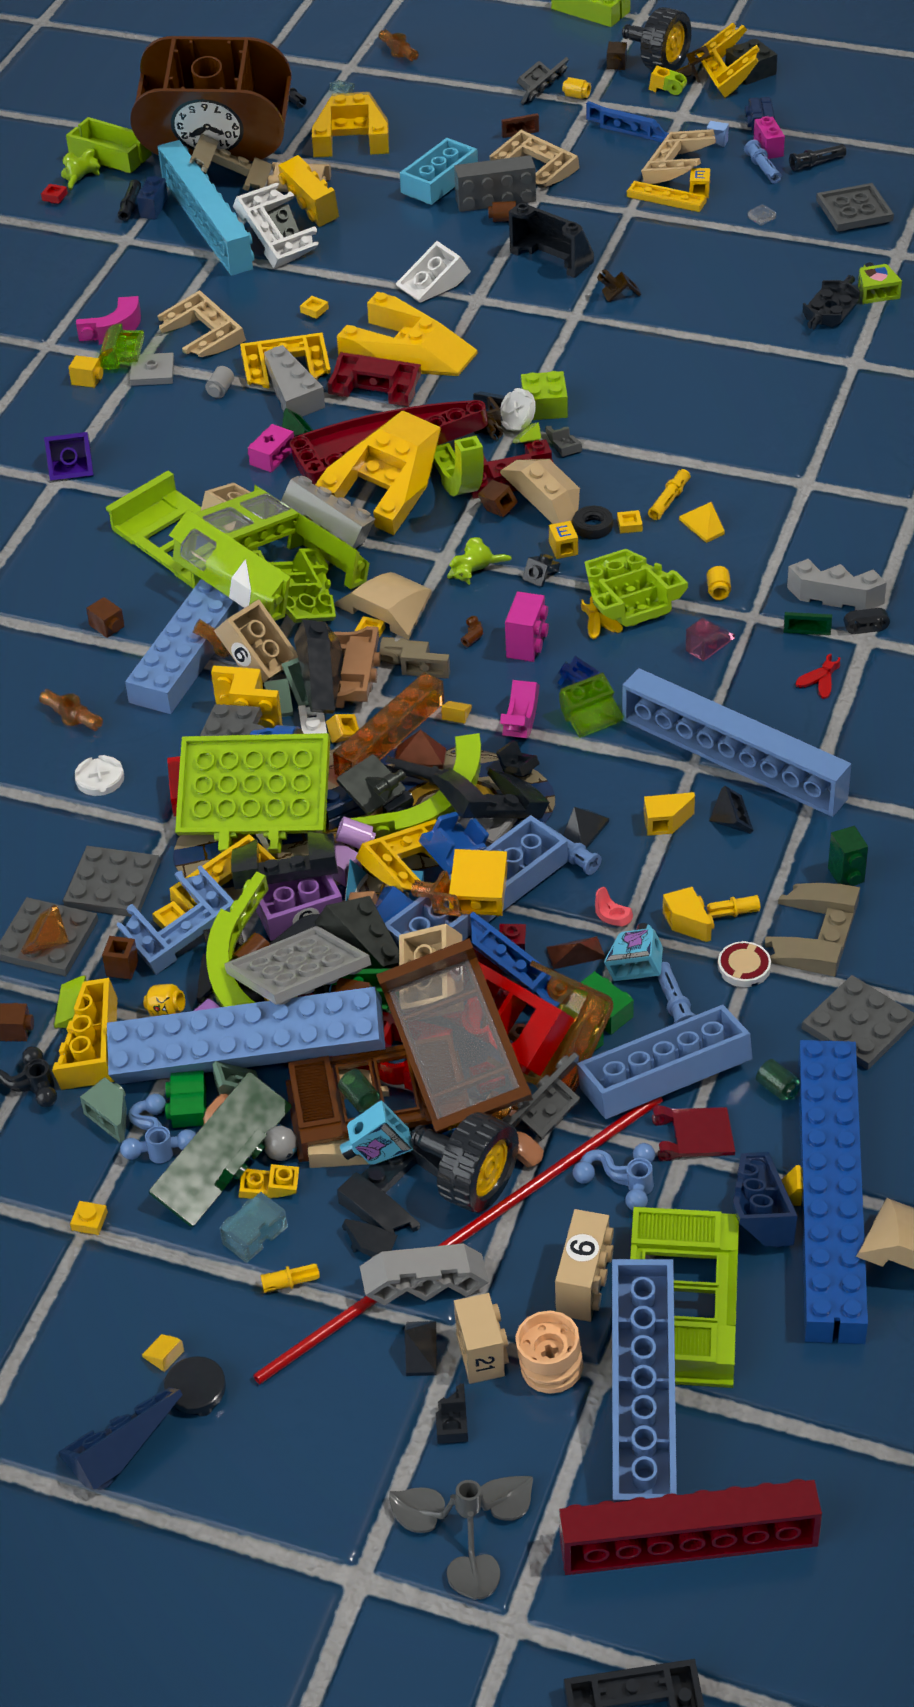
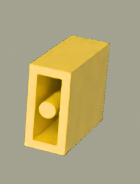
(479, 881)

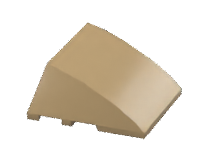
(390, 600)
(890, 1236)

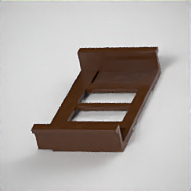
(319, 1105)

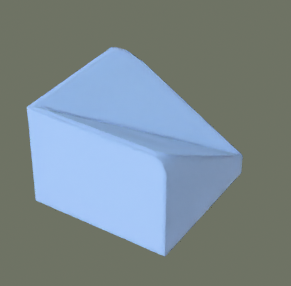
(720, 131)

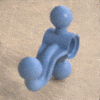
(157, 1138)
(636, 1175)

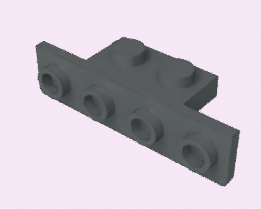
(539, 77)
(549, 1102)

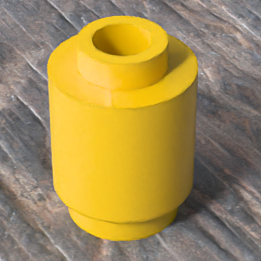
(576, 88)
(718, 582)

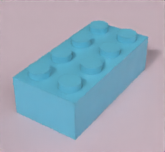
(433, 172)

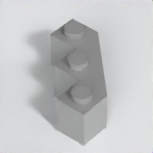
(836, 586)
(423, 1272)

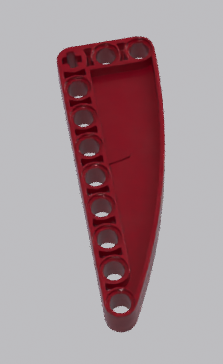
(323, 446)

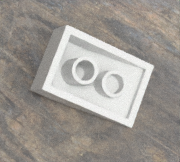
(433, 273)

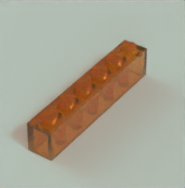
(391, 723)

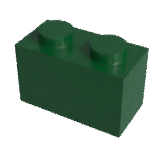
(848, 856)

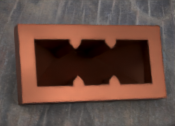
(527, 123)
(422, 750)
(575, 952)

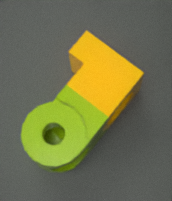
(667, 80)

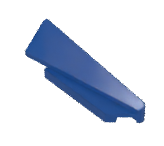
(625, 122)
(509, 957)

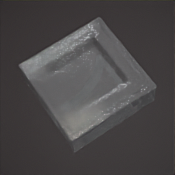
(761, 214)

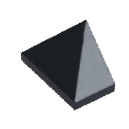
(731, 811)
(584, 826)
(421, 1348)

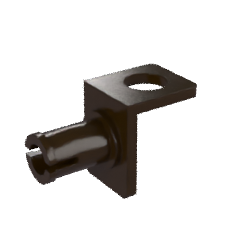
(689, 69)
(616, 285)
(494, 420)

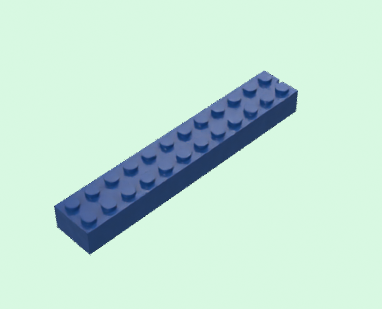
(831, 1193)

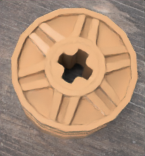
(549, 1352)

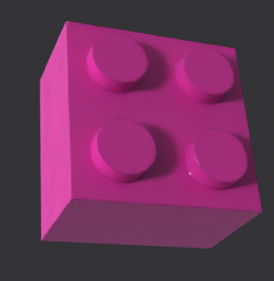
(526, 626)

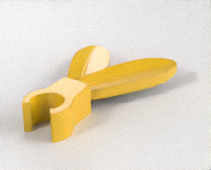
(597, 619)

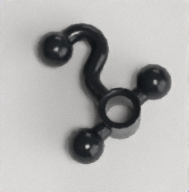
(35, 1077)

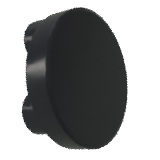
(199, 1382)

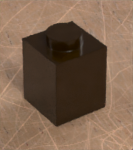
(617, 55)

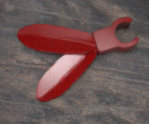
(822, 675)

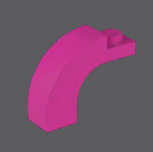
(127, 313)
(521, 710)

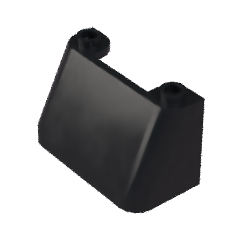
(543, 231)

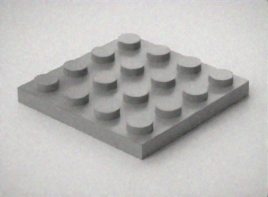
(297, 965)

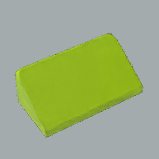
(530, 433)
(67, 999)

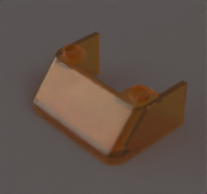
(591, 1013)

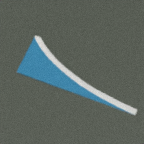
(355, 879)

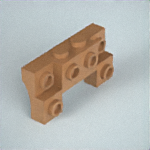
(359, 664)

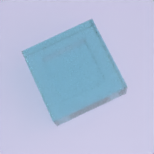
(341, 86)

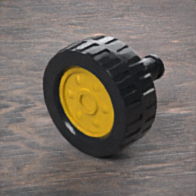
(663, 39)
(473, 1160)

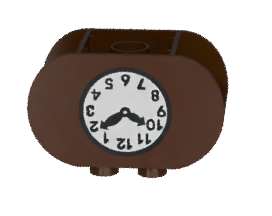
(215, 88)

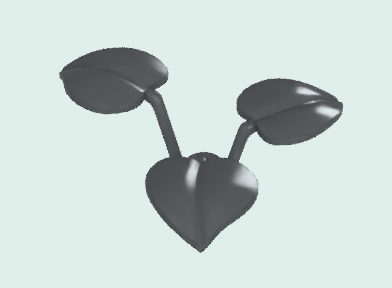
(505, 1497)

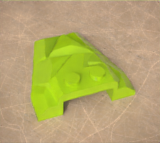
(308, 586)
(630, 588)

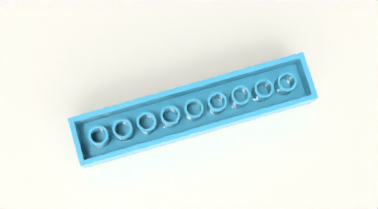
(206, 208)

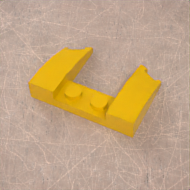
(729, 77)
(309, 345)
(384, 855)
(218, 868)

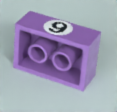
(294, 899)

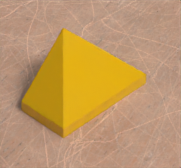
(704, 522)

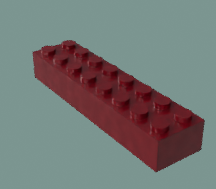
(689, 1526)

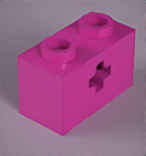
(770, 136)
(270, 448)

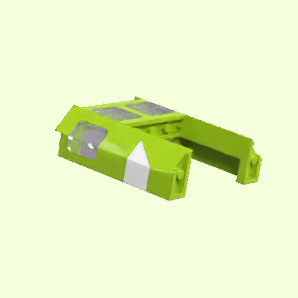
(220, 542)

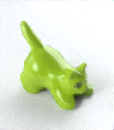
(79, 166)
(475, 558)

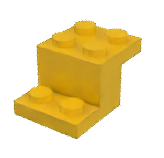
(245, 688)

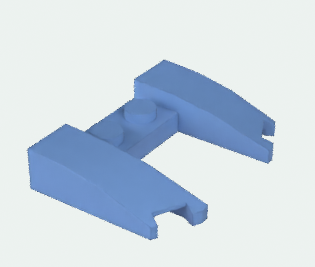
(160, 947)

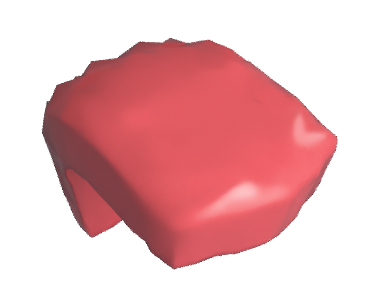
(610, 911)

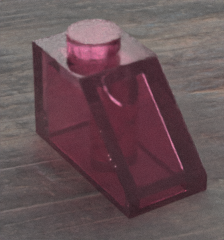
(706, 638)

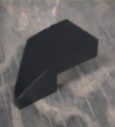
(452, 1418)

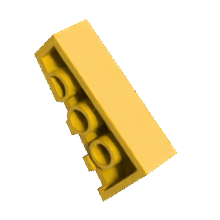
(309, 190)
(85, 1049)

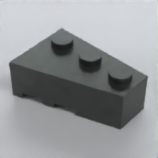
(362, 927)

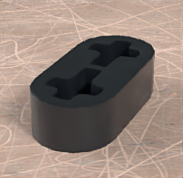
(866, 620)

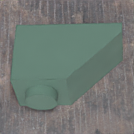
(106, 1107)

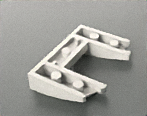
(278, 249)

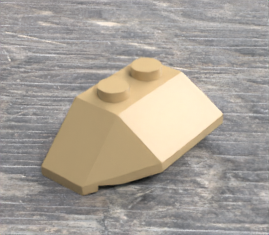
(545, 488)

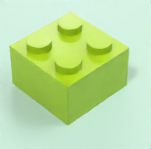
(548, 392)

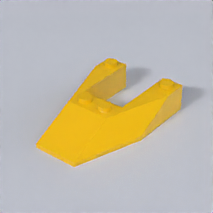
(350, 115)
(418, 342)
(394, 458)

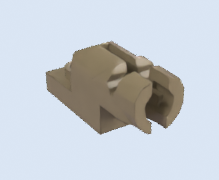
(414, 657)

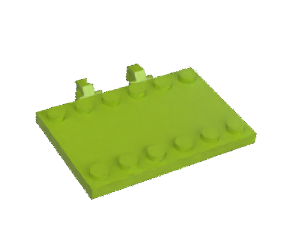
(253, 786)

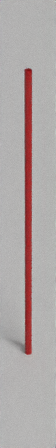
(462, 1235)

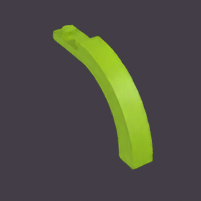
(461, 469)
(466, 763)
(223, 939)

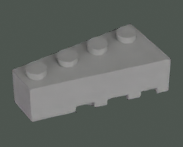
(293, 383)
(328, 511)

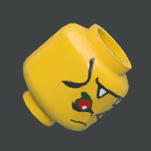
(164, 1000)

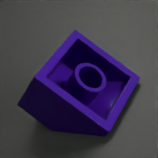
(69, 456)

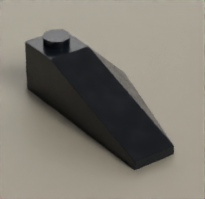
(320, 664)

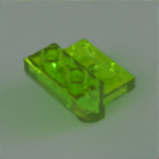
(120, 346)
(590, 705)

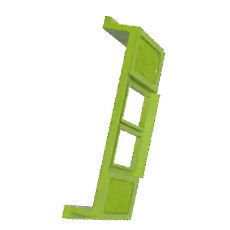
(150, 511)
(701, 1344)

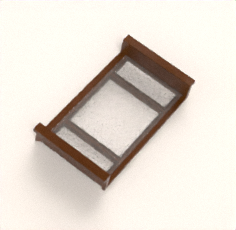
(453, 1036)

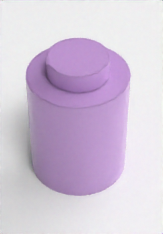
(354, 832)

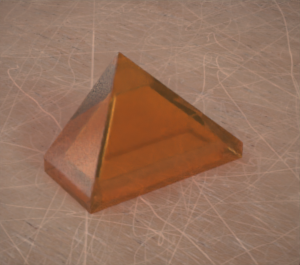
(46, 932)

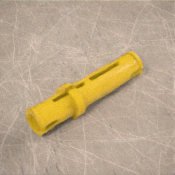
(672, 489)

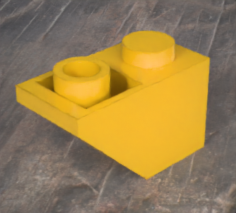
(667, 812)
(687, 914)

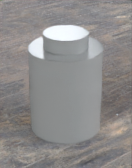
(219, 382)

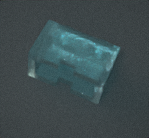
(252, 1225)

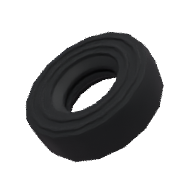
(590, 513)

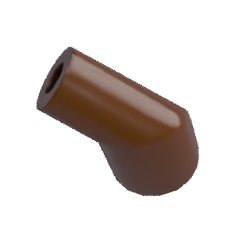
(474, 633)

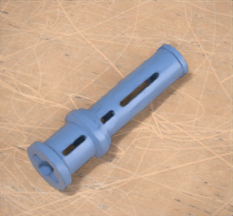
(760, 157)
(579, 855)
(677, 1005)

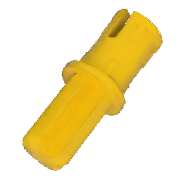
(734, 906)
(289, 1277)

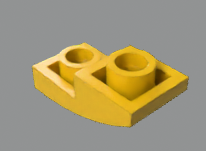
(275, 1183)

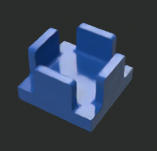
(448, 836)

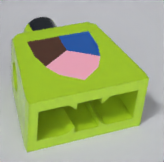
(878, 283)

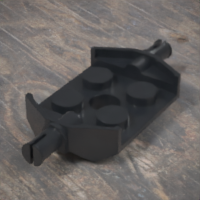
(832, 302)

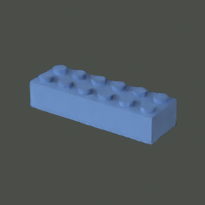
(664, 1061)

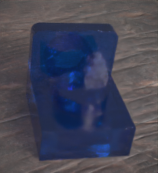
(576, 671)

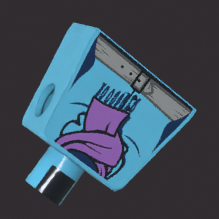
(635, 954)
(377, 1135)

